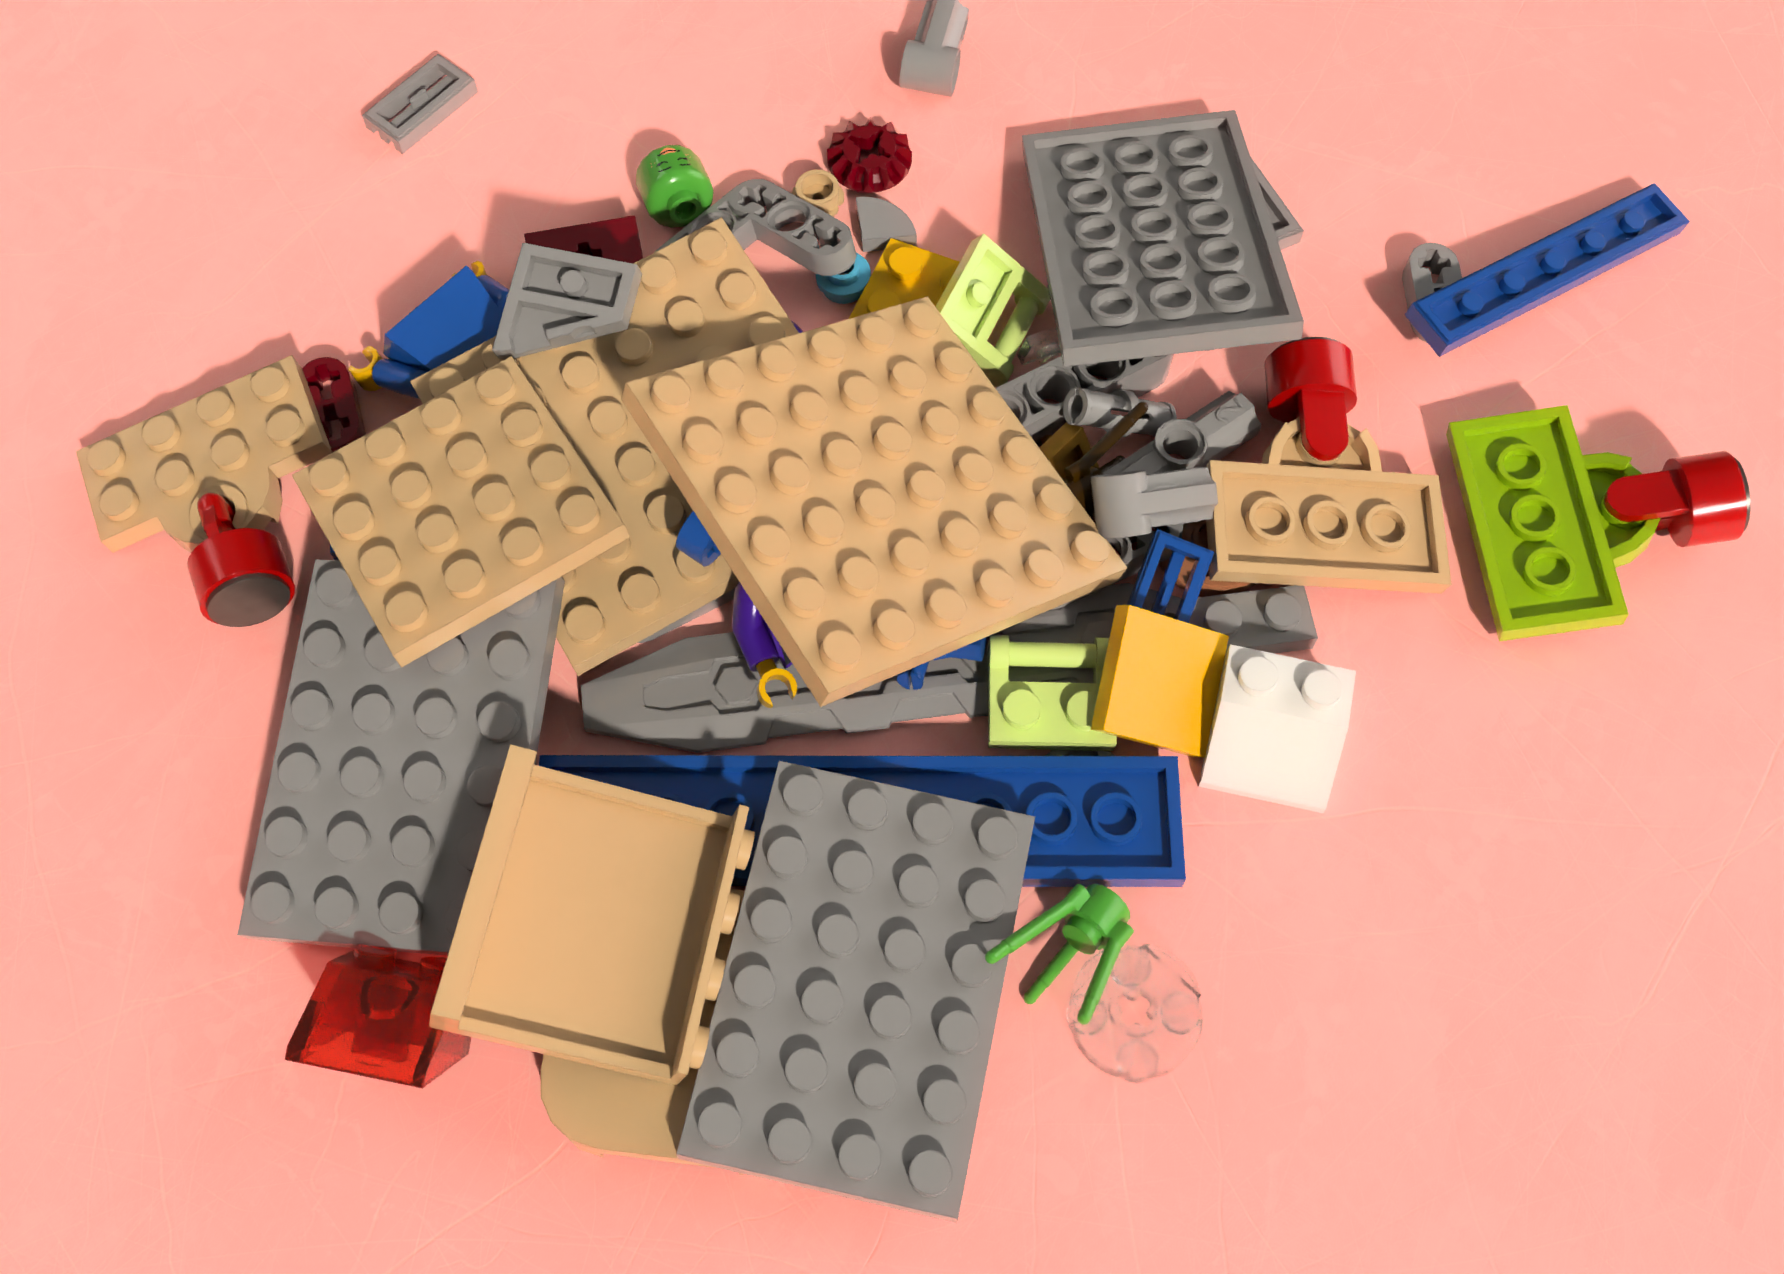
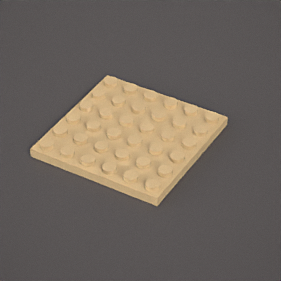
(690, 306)
(871, 493)

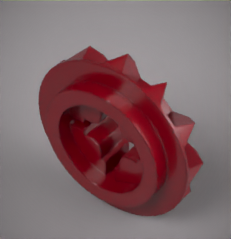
(874, 172)

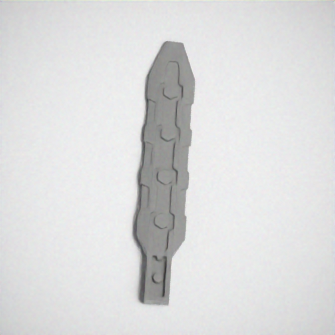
(706, 699)

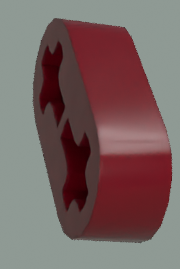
(342, 406)

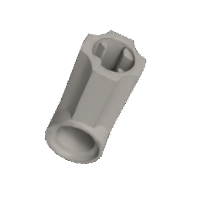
(933, 57)
(1137, 501)

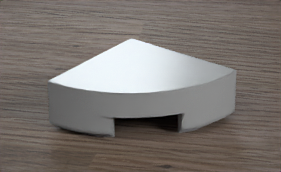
(880, 222)

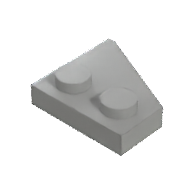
(564, 300)

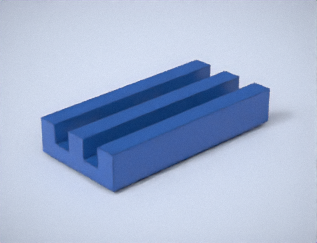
(1180, 549)

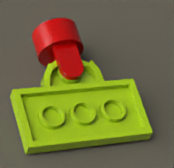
(1562, 521)

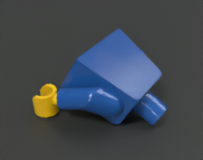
(439, 329)

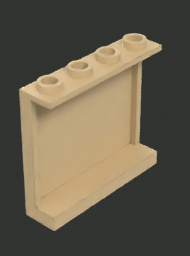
(593, 923)

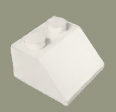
(1278, 728)

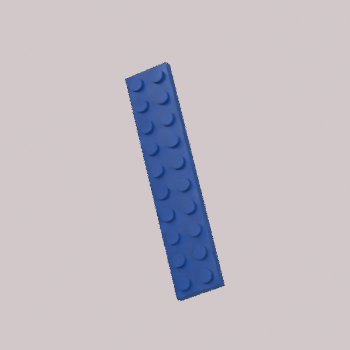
(1094, 815)

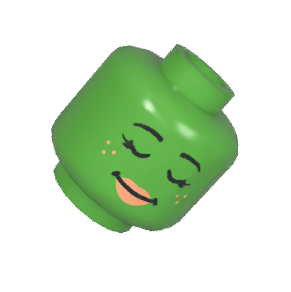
(674, 185)

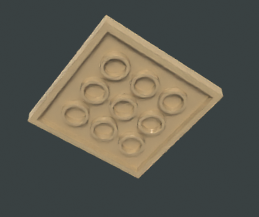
(458, 510)

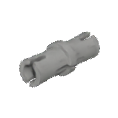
(1095, 408)

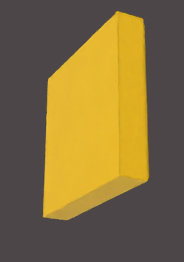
(1159, 681)

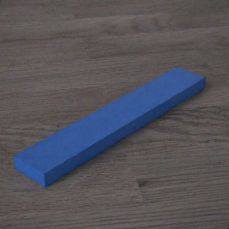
(1545, 269)

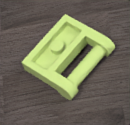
(977, 299)
(1044, 712)

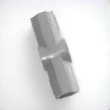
(1199, 438)

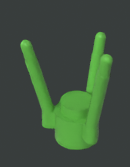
(1093, 921)

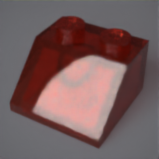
(375, 1018)

